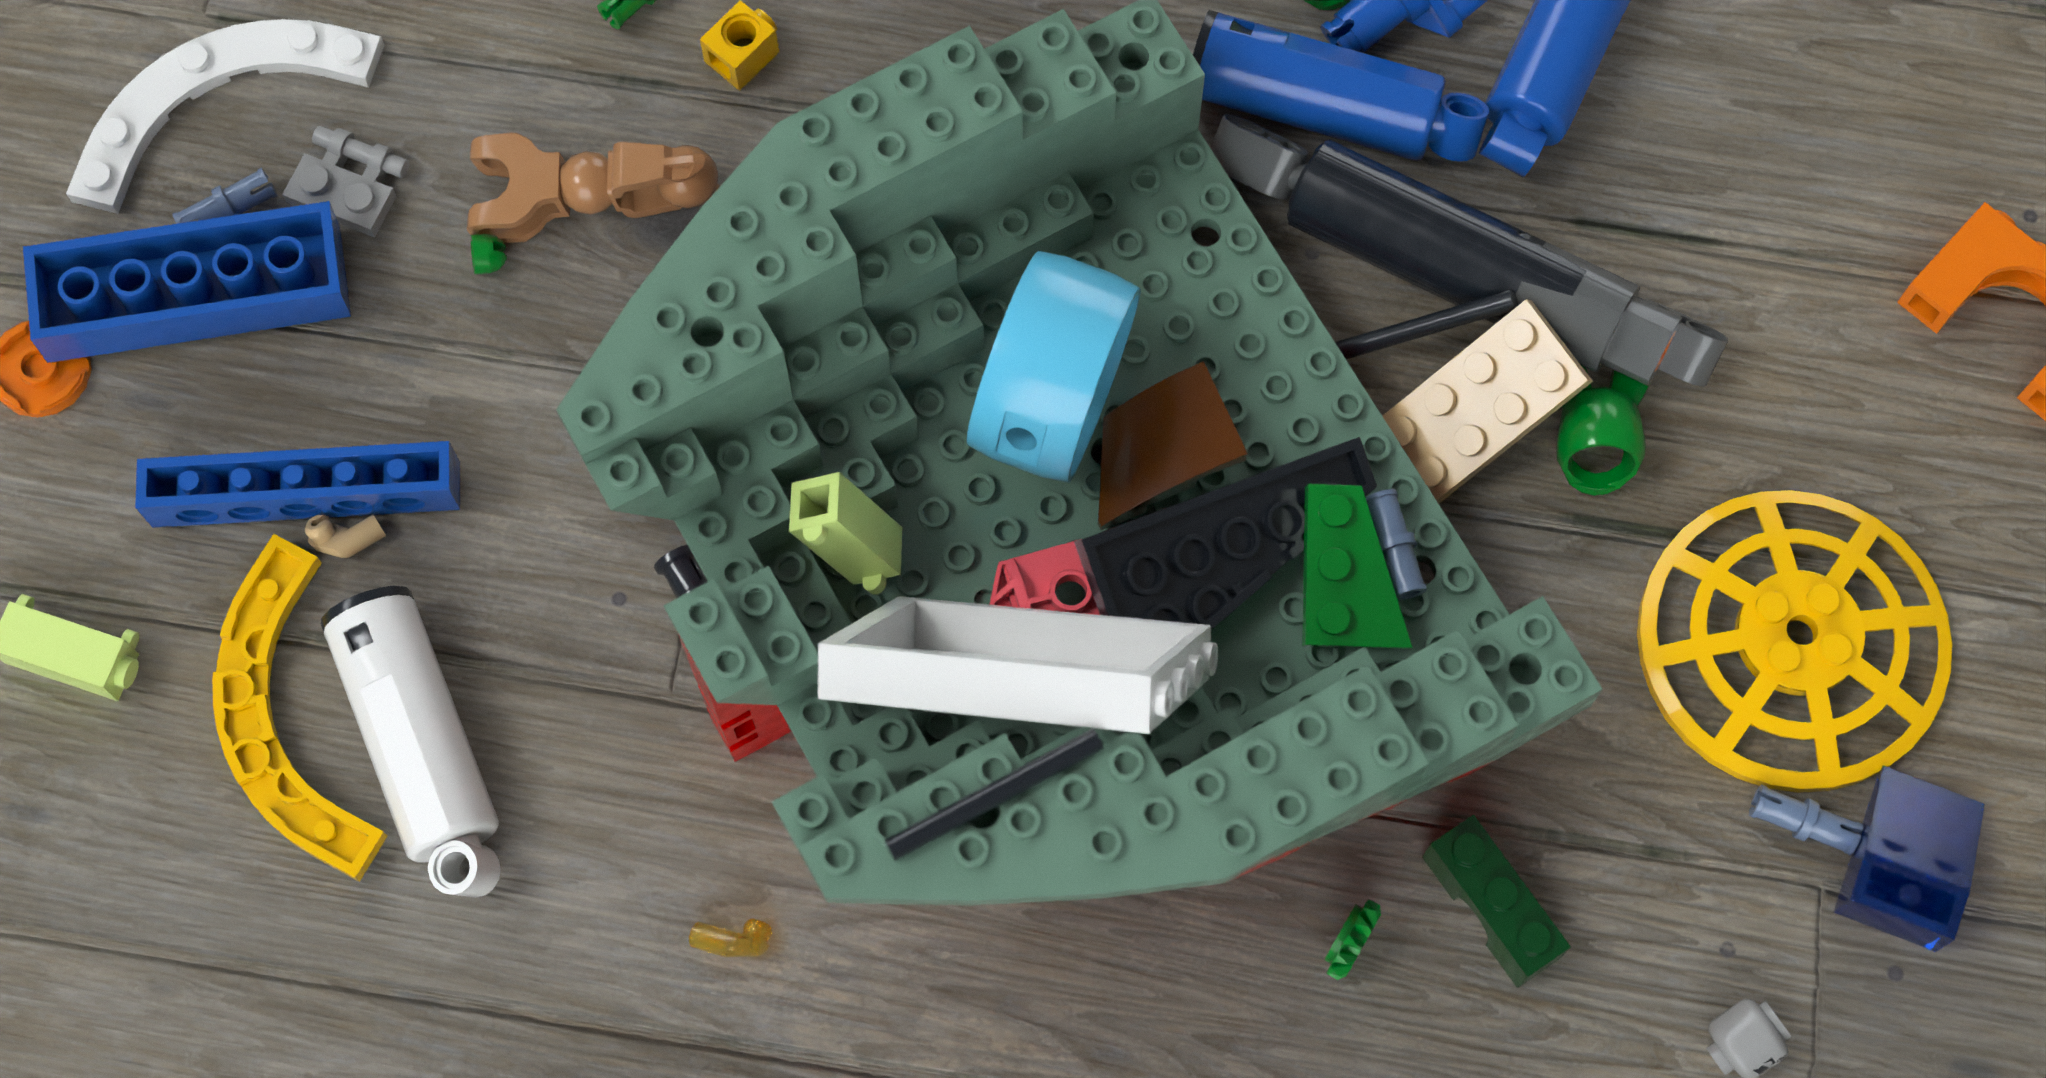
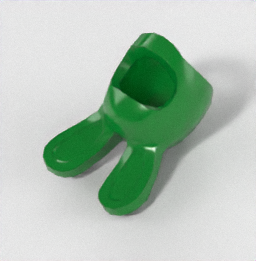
(1603, 419)

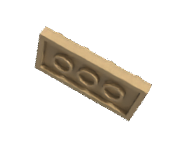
(1486, 399)

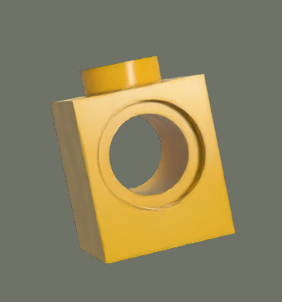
(735, 62)

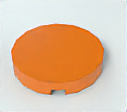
(44, 386)

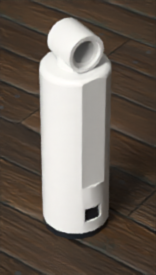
(414, 737)

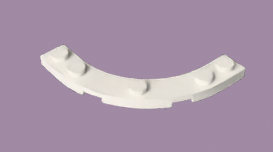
(197, 68)

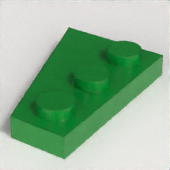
(1346, 575)

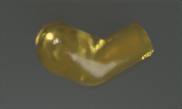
(730, 943)

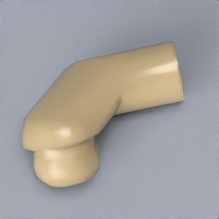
(340, 540)

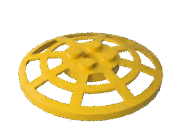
(1778, 661)

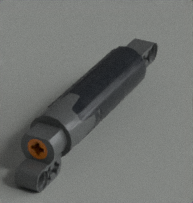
(1466, 253)

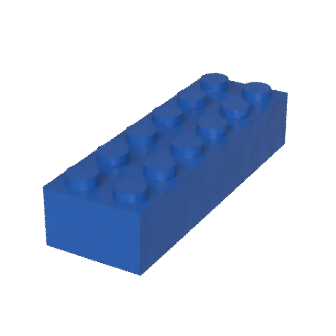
(186, 282)

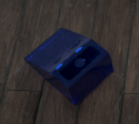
(1913, 861)

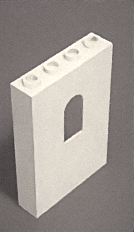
(1017, 663)

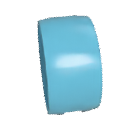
(1052, 366)

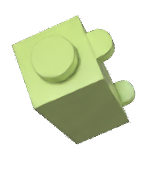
(846, 530)
(67, 650)

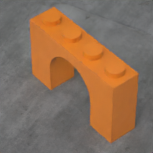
(1979, 256)

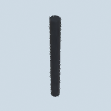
(1428, 324)
(993, 794)

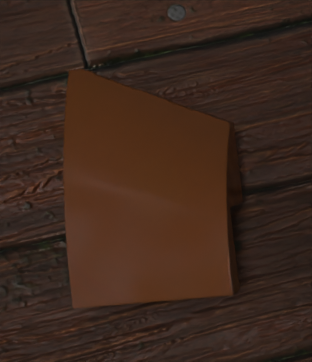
(1164, 444)

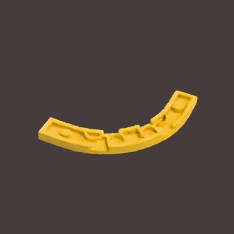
(247, 722)

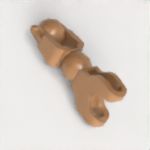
(542, 186)

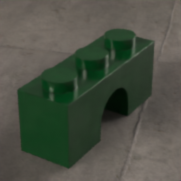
(1515, 923)

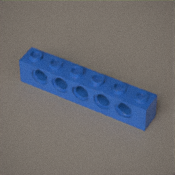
(298, 484)

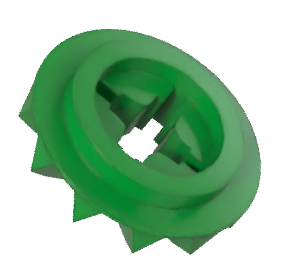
(1352, 938)

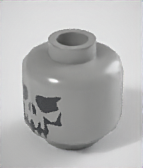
(1748, 1039)

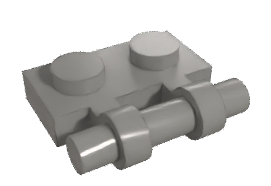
(355, 199)

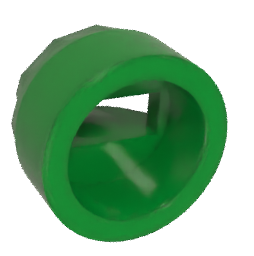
(487, 253)

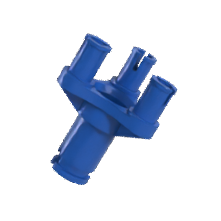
(1367, 21)

